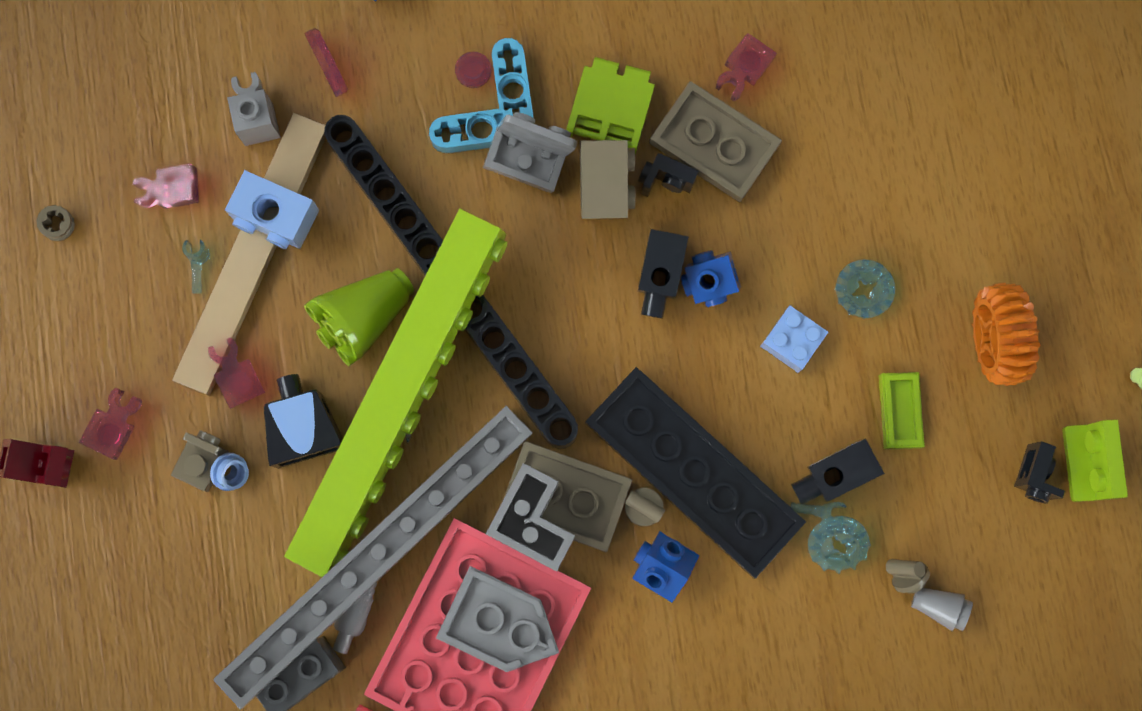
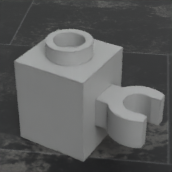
(252, 113)

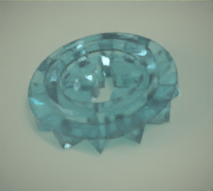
(869, 273)
(846, 531)

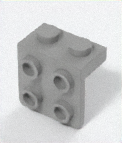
(529, 151)

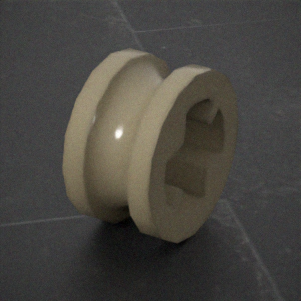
(45, 219)

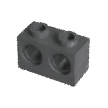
(302, 677)

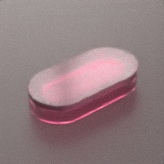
(326, 62)

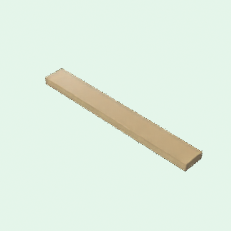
(247, 261)

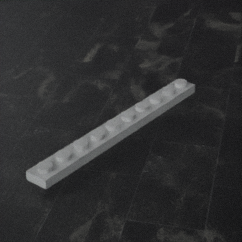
(371, 559)

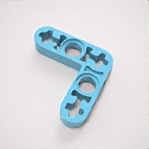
(493, 116)

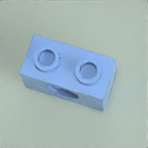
(255, 195)

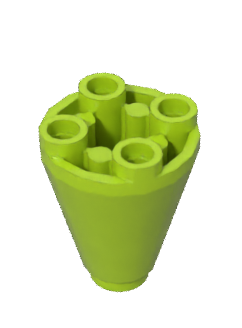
(359, 312)

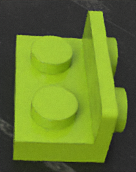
(1095, 461)

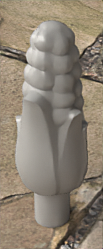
(353, 621)

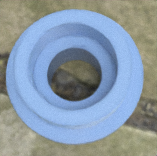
(237, 476)

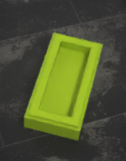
(901, 410)

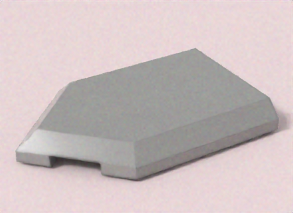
(497, 623)

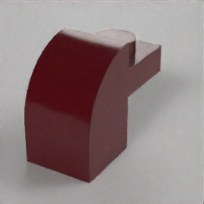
(35, 462)

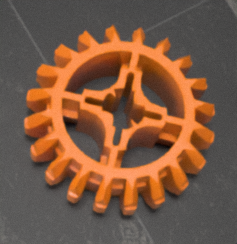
(1005, 334)

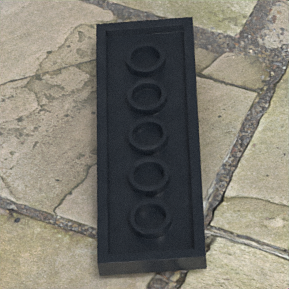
(695, 472)

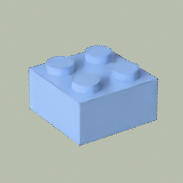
(794, 339)

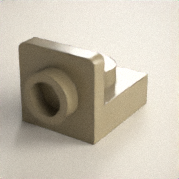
(197, 460)

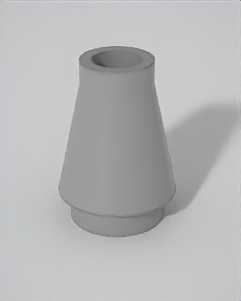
(943, 607)

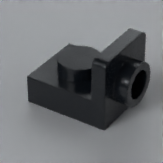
(672, 173)
(1034, 470)

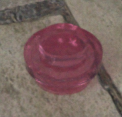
(473, 69)

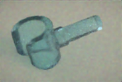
(196, 260)
(819, 511)

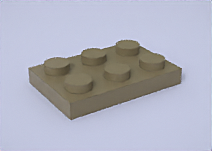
(715, 141)
(585, 499)

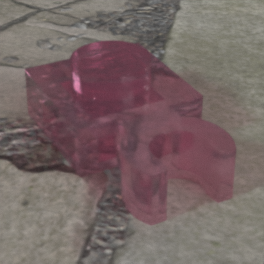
(747, 63)
(173, 187)
(236, 380)
(109, 430)

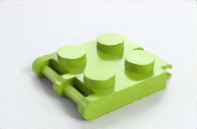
(611, 103)

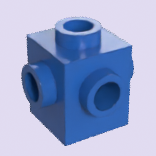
(723, 271)
(664, 566)

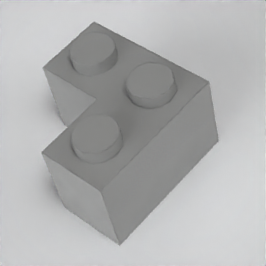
(520, 521)

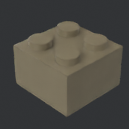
(605, 179)

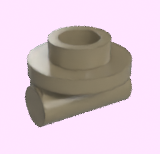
(644, 507)
(908, 575)

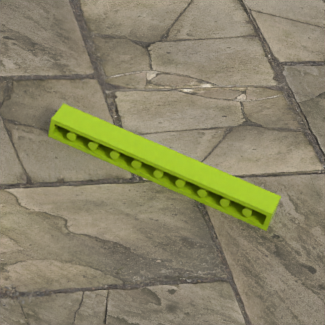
(397, 393)

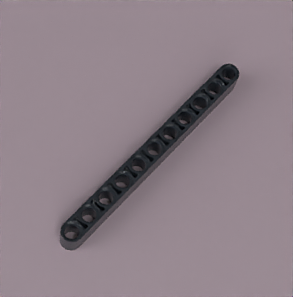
(424, 234)

